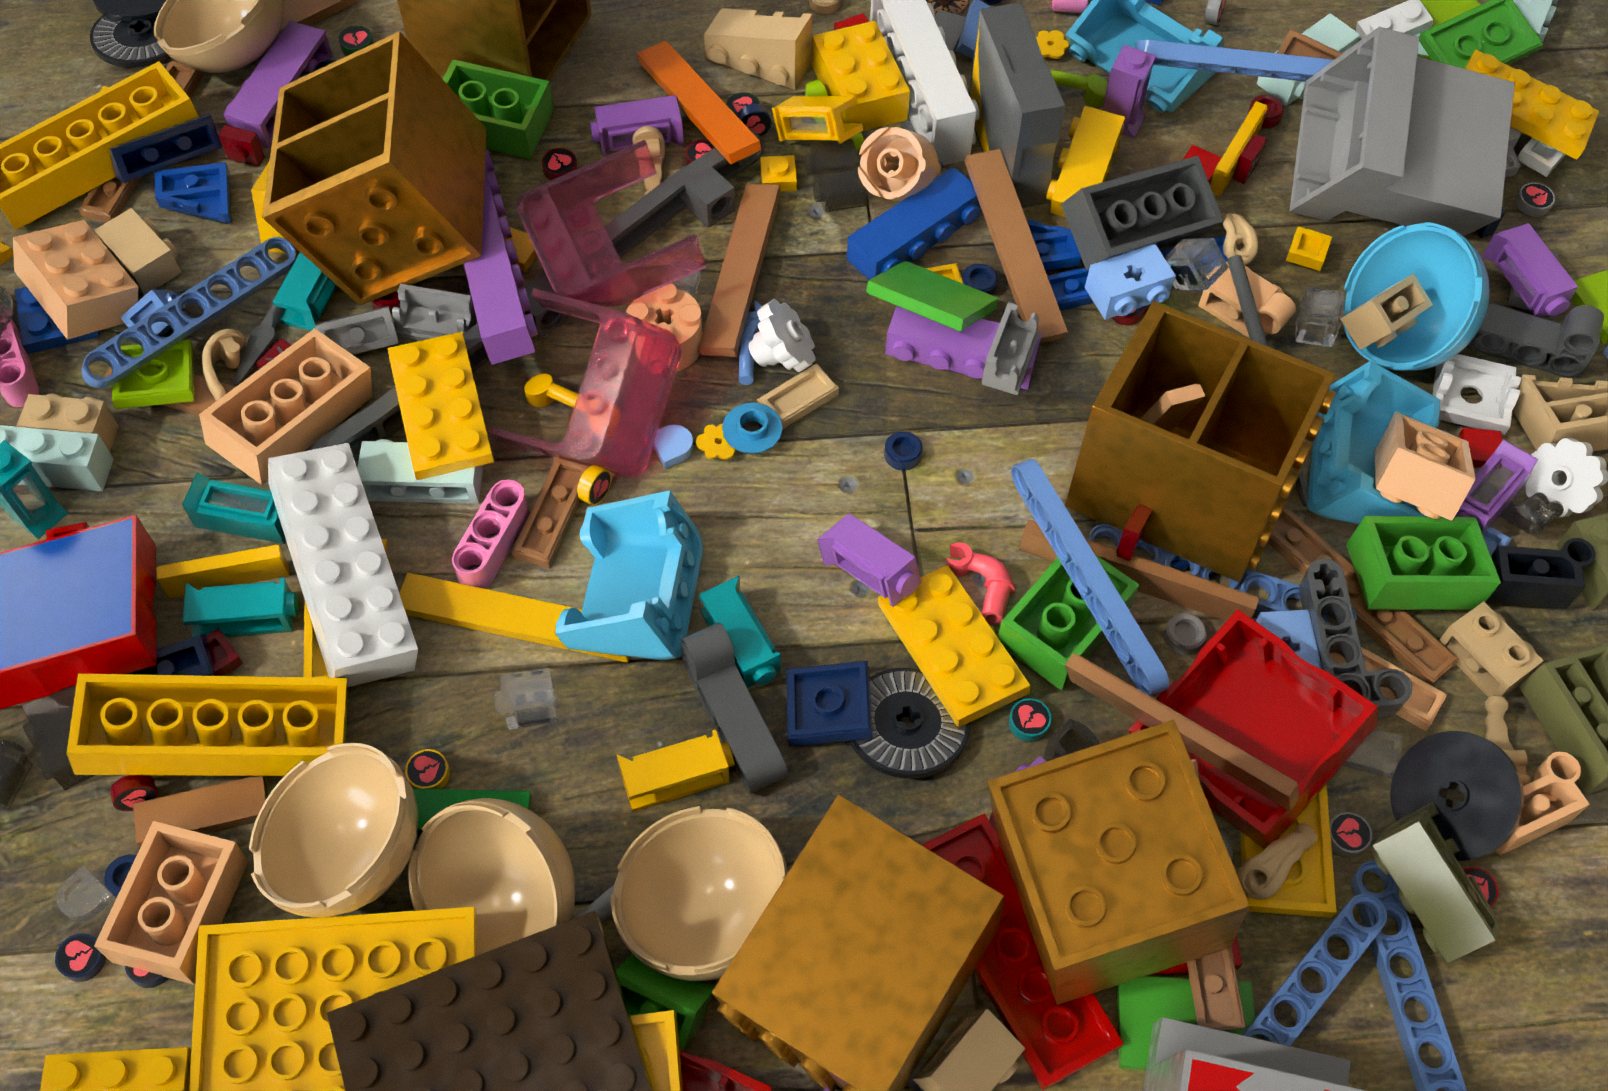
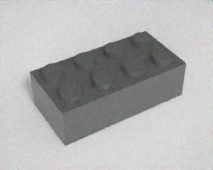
(1142, 210)

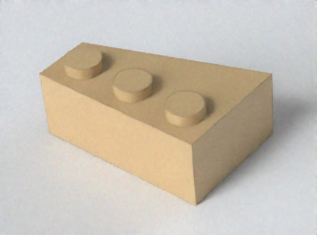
(761, 45)
(1563, 411)

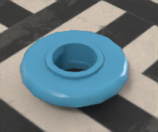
(755, 441)

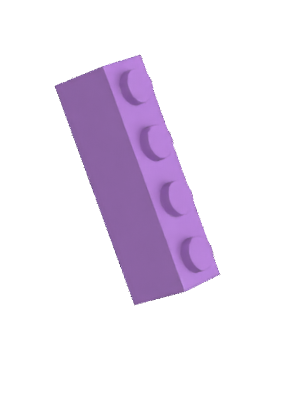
(290, 57)
(942, 347)

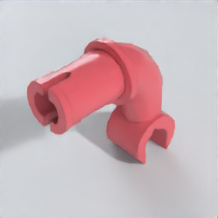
(997, 582)

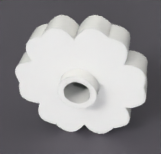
(781, 338)
(1568, 475)

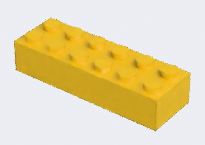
(72, 150)
(203, 724)

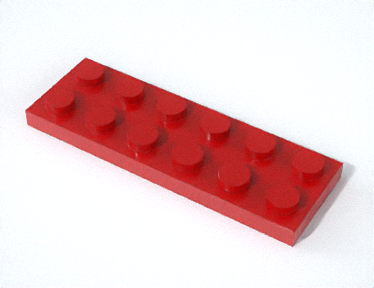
(1055, 1036)

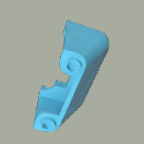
(1114, 23)
(1344, 448)
(639, 579)

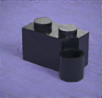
(1541, 575)

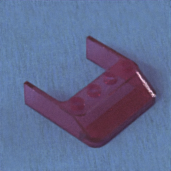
(576, 245)
(619, 394)

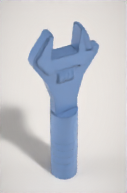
(746, 361)

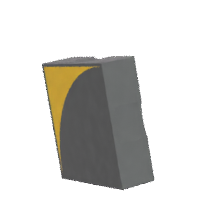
(1016, 100)

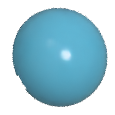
(1450, 276)

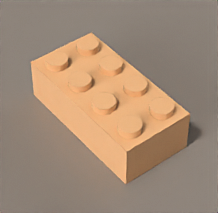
(287, 404)

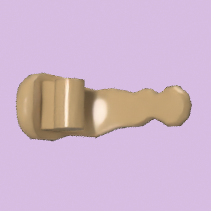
(657, 150)
(1240, 238)
(225, 346)
(1498, 733)
(1268, 870)

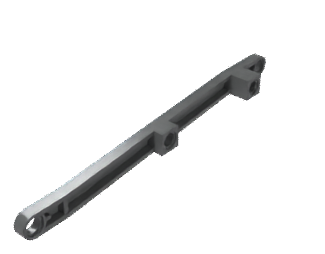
(698, 187)

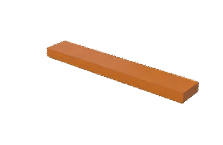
(699, 102)

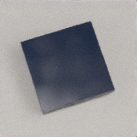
(829, 703)

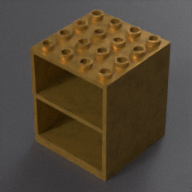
(497, 34)
(377, 171)
(1225, 465)
(1117, 861)
(859, 954)

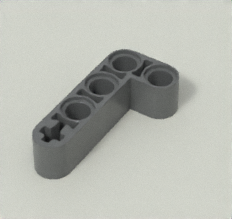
(1540, 342)
(1345, 639)
(713, 672)

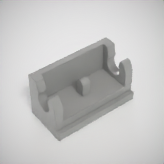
(432, 313)
(1011, 351)

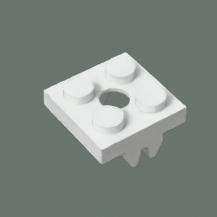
(1492, 380)

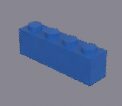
(914, 225)

